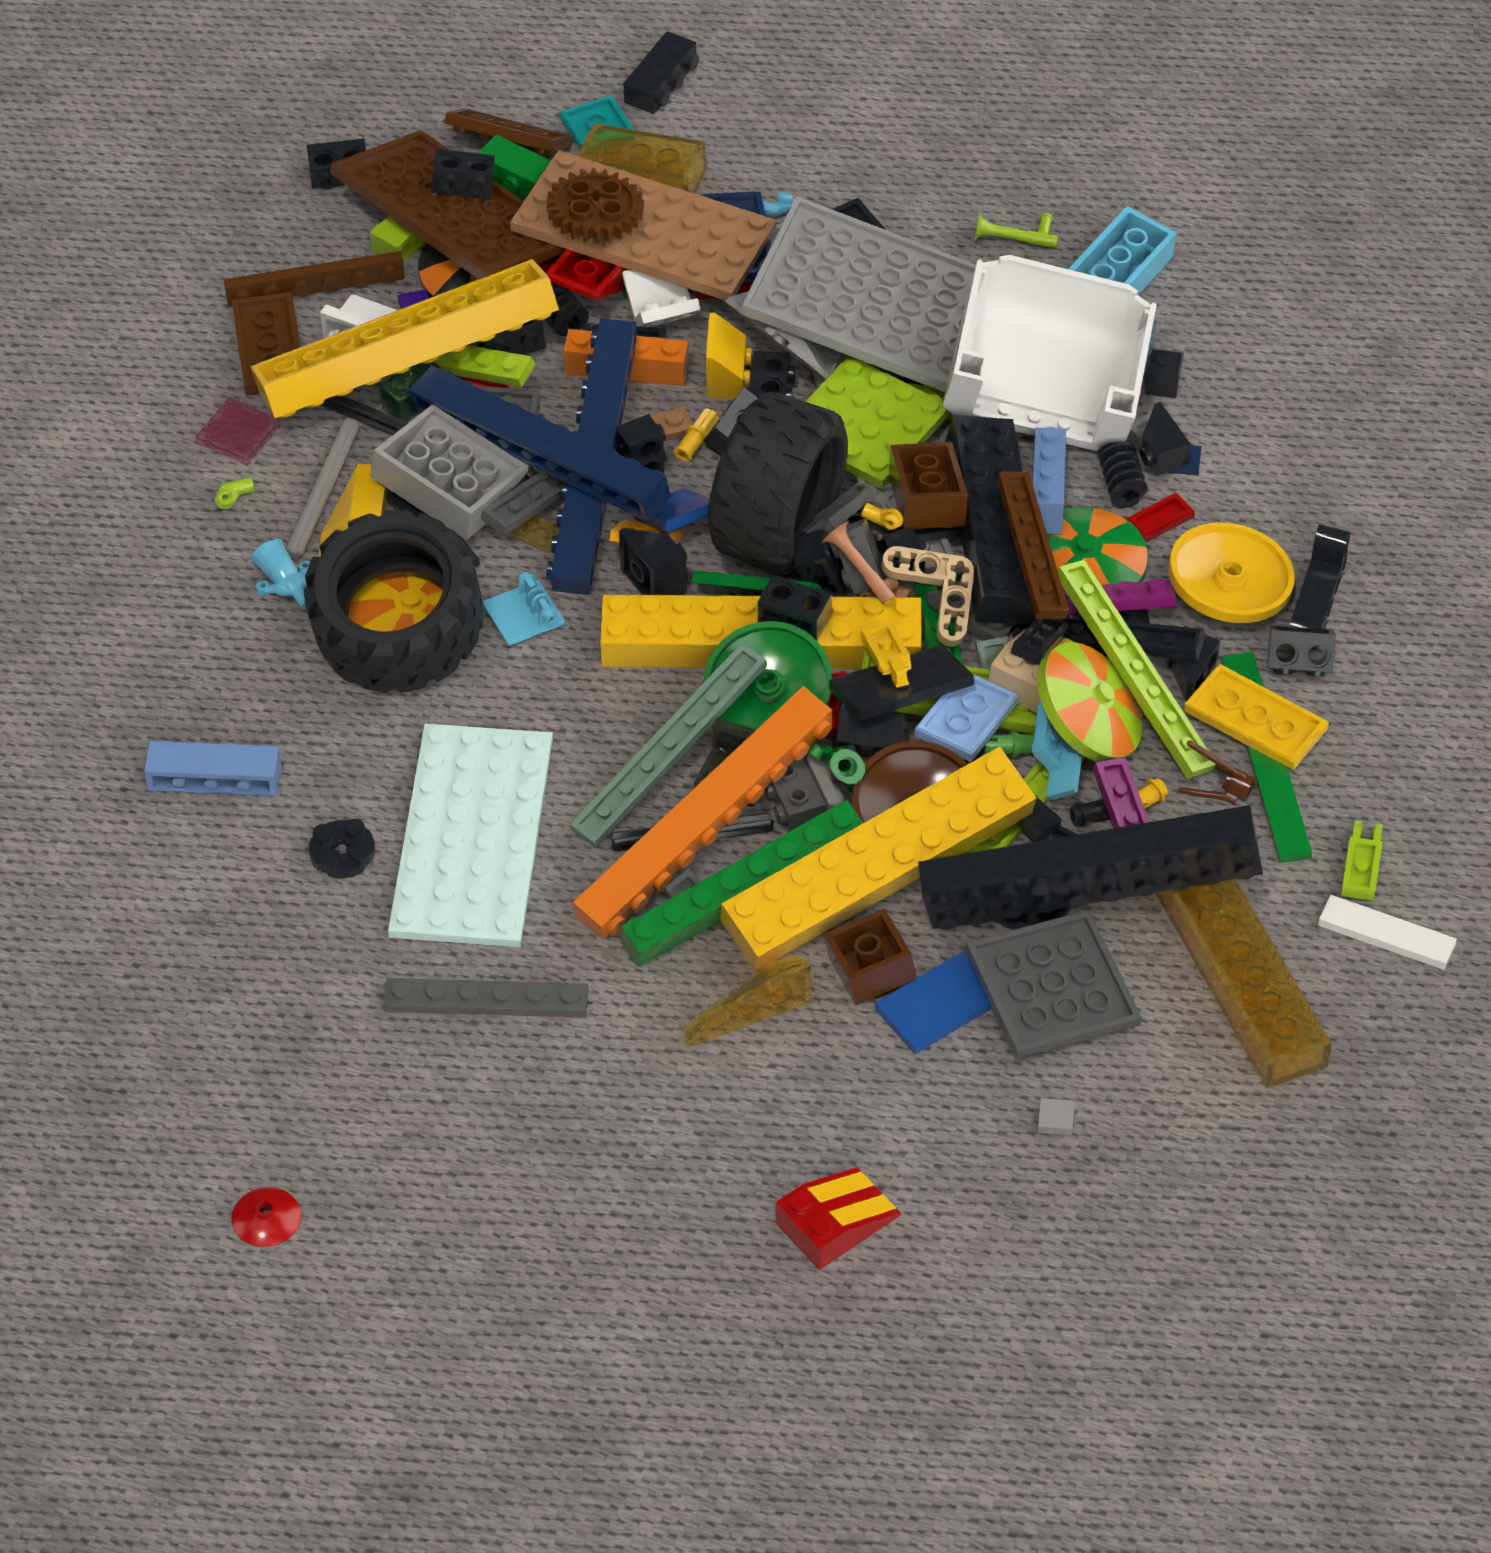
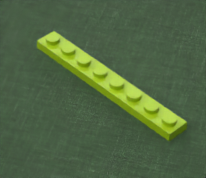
(1134, 667)

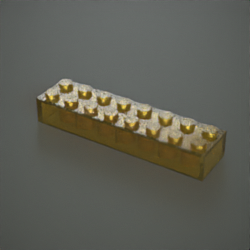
(1249, 980)

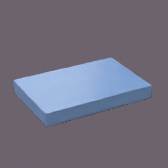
(967, 717)

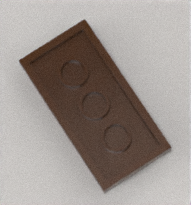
(522, 134)
(263, 330)

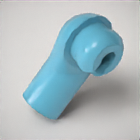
(780, 207)

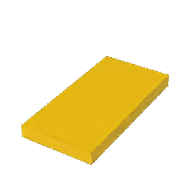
(1256, 716)

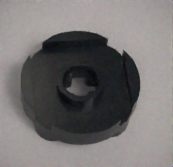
(341, 832)

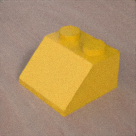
(726, 359)

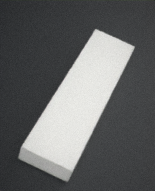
(1387, 932)

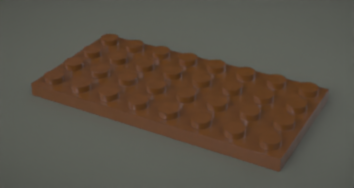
(463, 228)

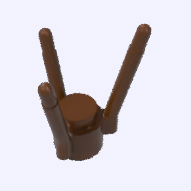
(1236, 783)

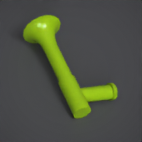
(1039, 238)

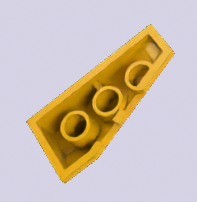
(359, 498)

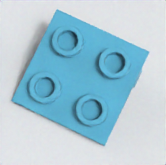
(523, 611)

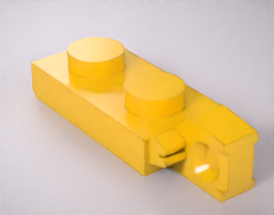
(888, 652)

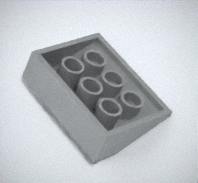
(446, 470)

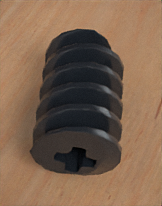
(570, 313)
(1122, 473)

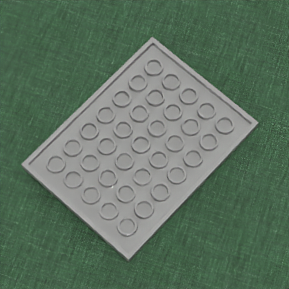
(863, 292)

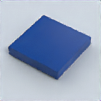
(680, 510)

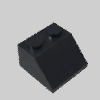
(653, 562)

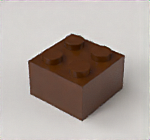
(870, 956)

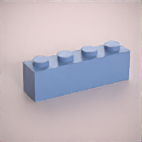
(1050, 475)
(213, 768)

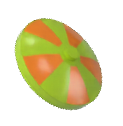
(1089, 702)

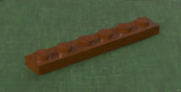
(318, 277)
(1032, 545)

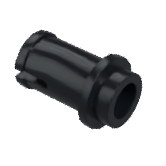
(1087, 812)

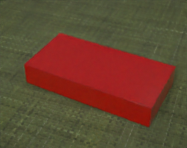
(1162, 516)

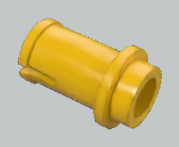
(1153, 791)

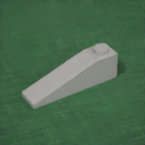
(798, 347)

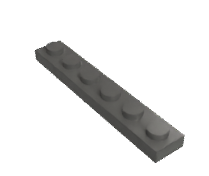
(486, 997)

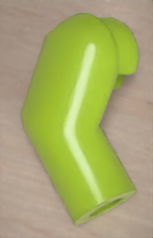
(230, 492)

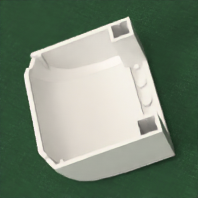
(1051, 351)

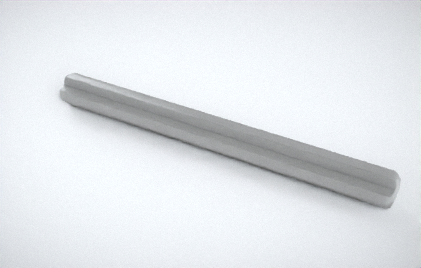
(322, 488)

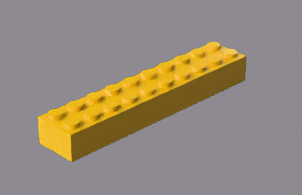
(404, 339)
(689, 627)
(876, 858)

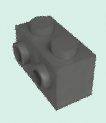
(864, 542)
(795, 796)

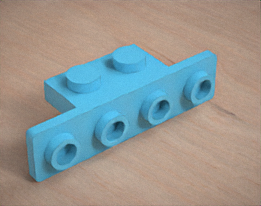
(1057, 757)

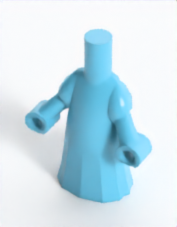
(281, 570)

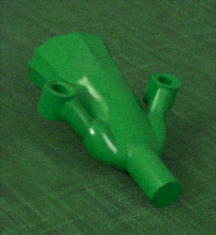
(842, 763)

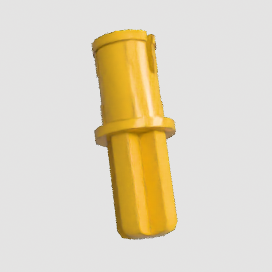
(695, 435)

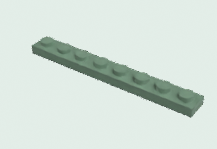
(668, 745)

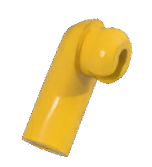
(888, 518)

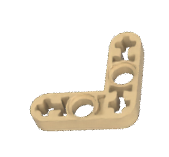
(943, 577)

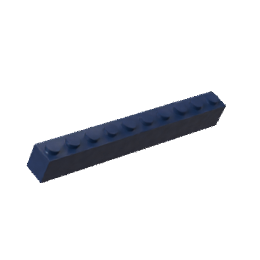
(599, 416)
(545, 444)

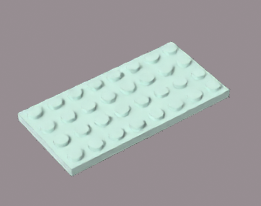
(471, 835)

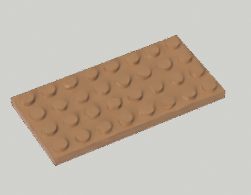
(677, 241)

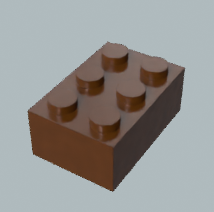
(928, 485)

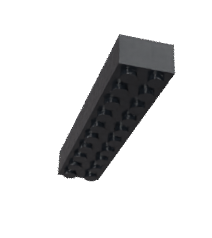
(1090, 868)

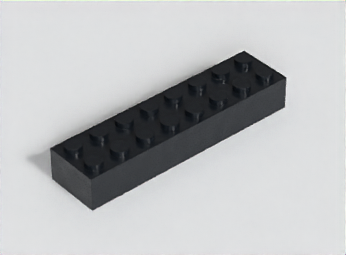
(983, 450)

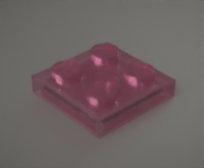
(238, 431)

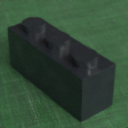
(660, 72)

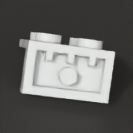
(656, 300)
(353, 313)

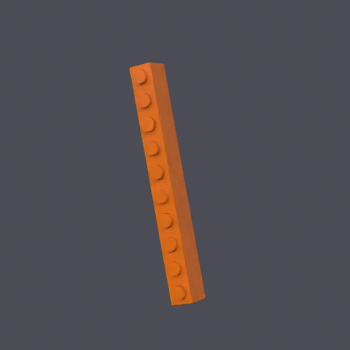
(703, 814)

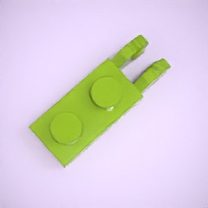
(1362, 864)

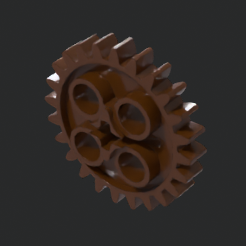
(595, 205)

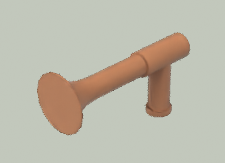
(880, 587)

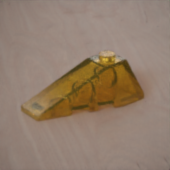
(763, 995)

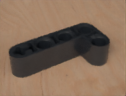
(1322, 578)

